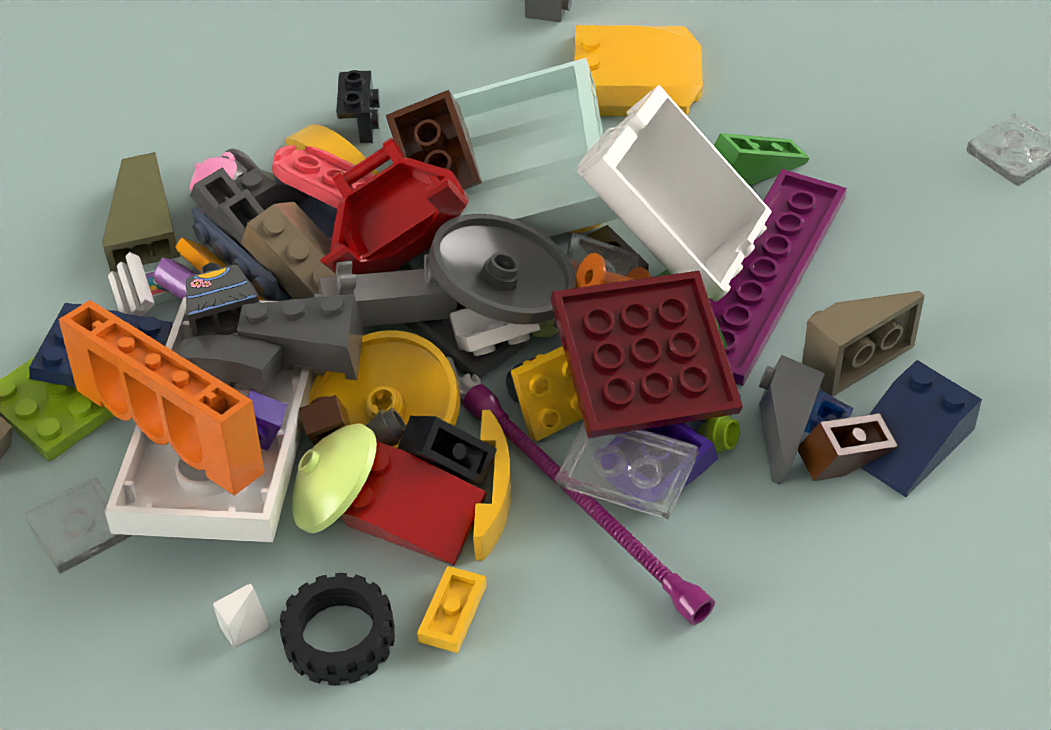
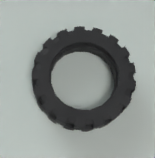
(342, 664)

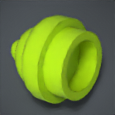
(722, 432)

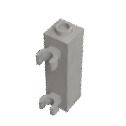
(392, 295)

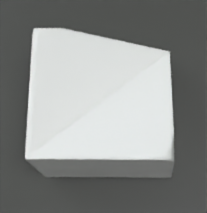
(241, 615)

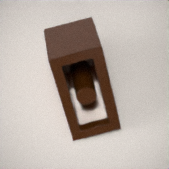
(845, 445)

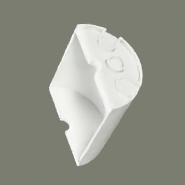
(676, 192)

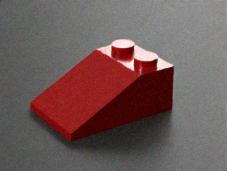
(415, 505)

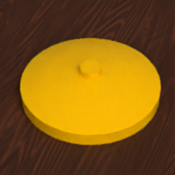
(395, 373)

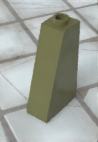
(139, 215)

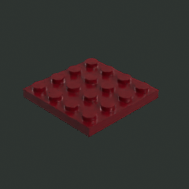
(645, 353)

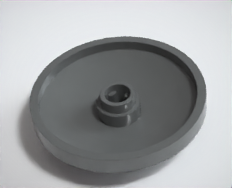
(500, 267)

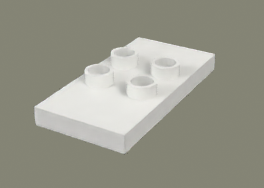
(169, 498)

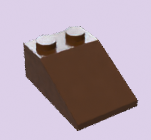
(436, 135)

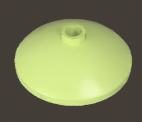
(332, 476)

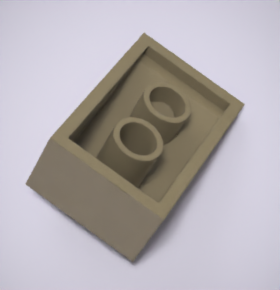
(860, 337)

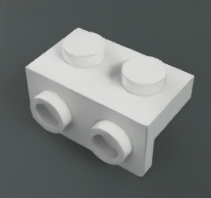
(479, 333)

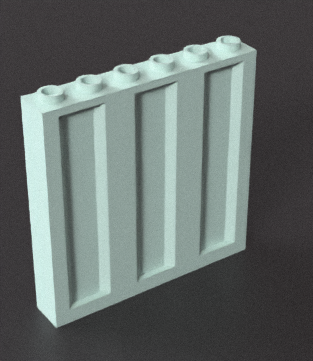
(528, 148)

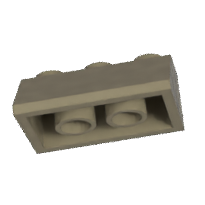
(289, 247)

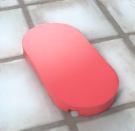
(312, 172)

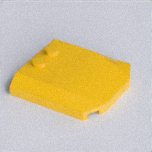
(636, 59)

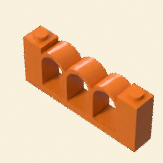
(164, 395)

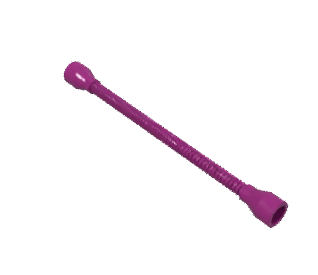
(687, 597)

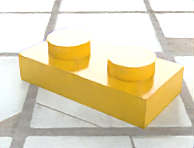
(452, 609)

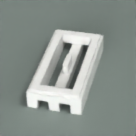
(124, 290)

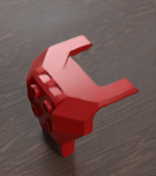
(391, 213)

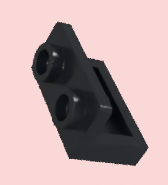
(358, 100)

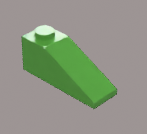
(759, 157)

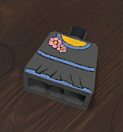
(216, 299)

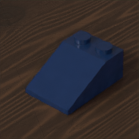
(927, 421)

